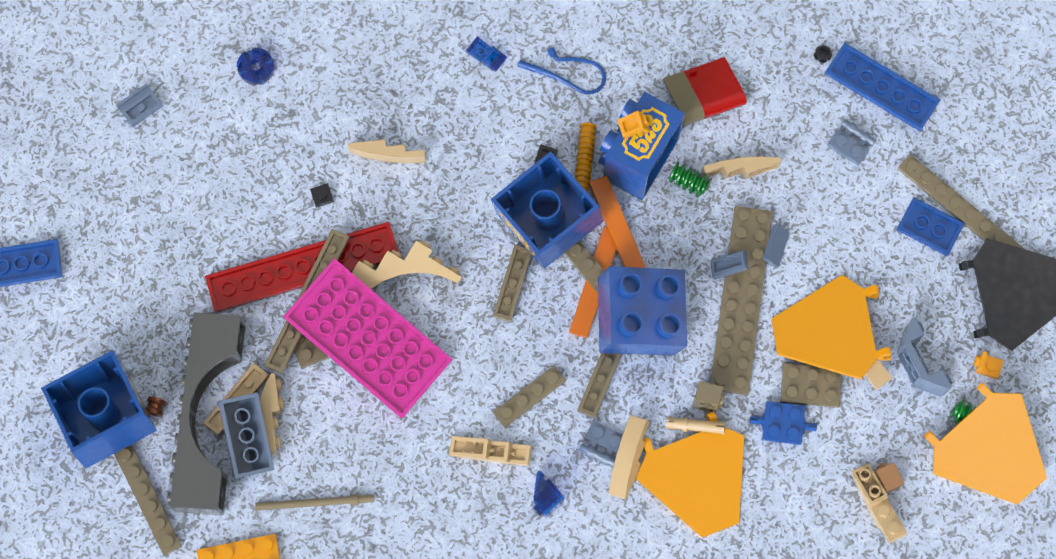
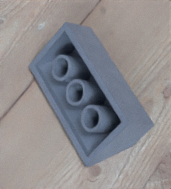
(245, 435)

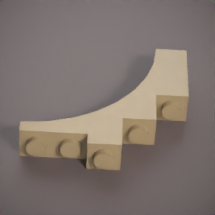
(415, 262)

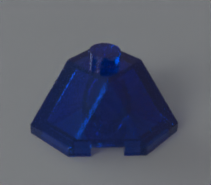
(546, 496)

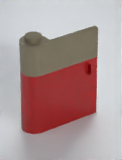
(705, 91)

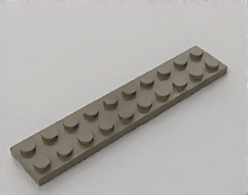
(741, 302)

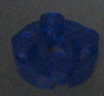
(258, 76)

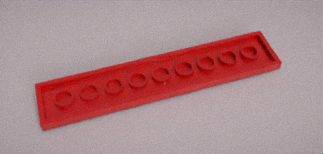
(291, 269)

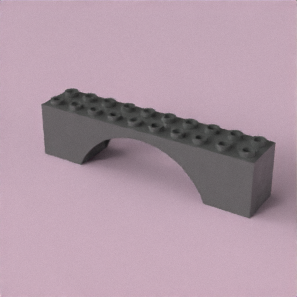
(213, 347)

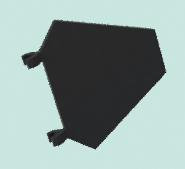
(1014, 291)

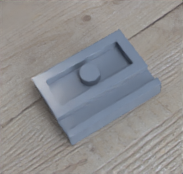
(139, 105)

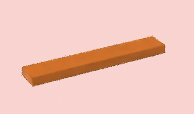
(616, 223)
(589, 298)

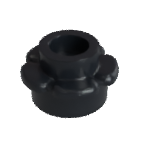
(827, 53)

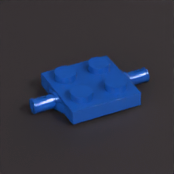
(783, 423)

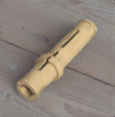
(695, 425)

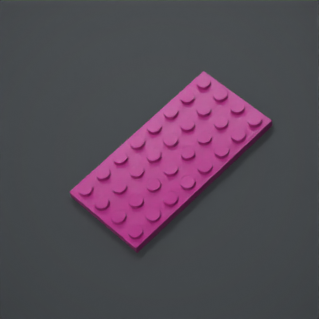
(367, 338)

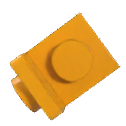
(634, 124)
(988, 365)

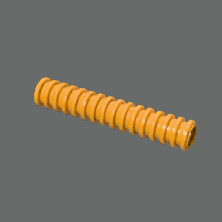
(585, 154)

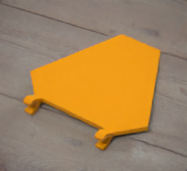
(831, 329)
(992, 449)
(698, 478)

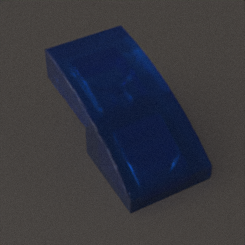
(487, 55)

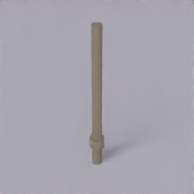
(353, 500)

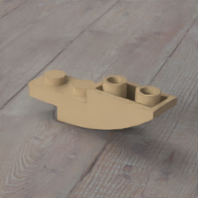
(271, 406)
(878, 503)

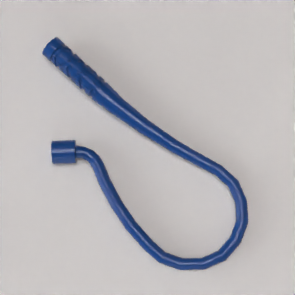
(551, 51)

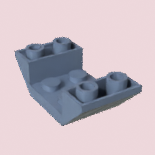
(908, 353)

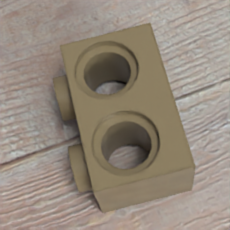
(708, 397)

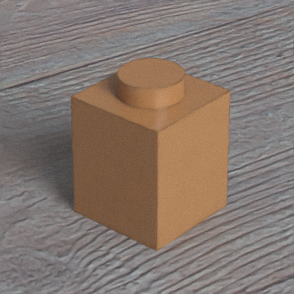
(889, 476)

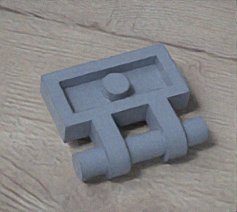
(848, 147)
(603, 437)

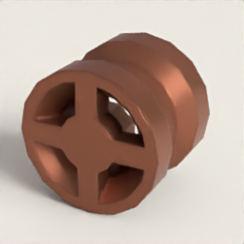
(155, 406)

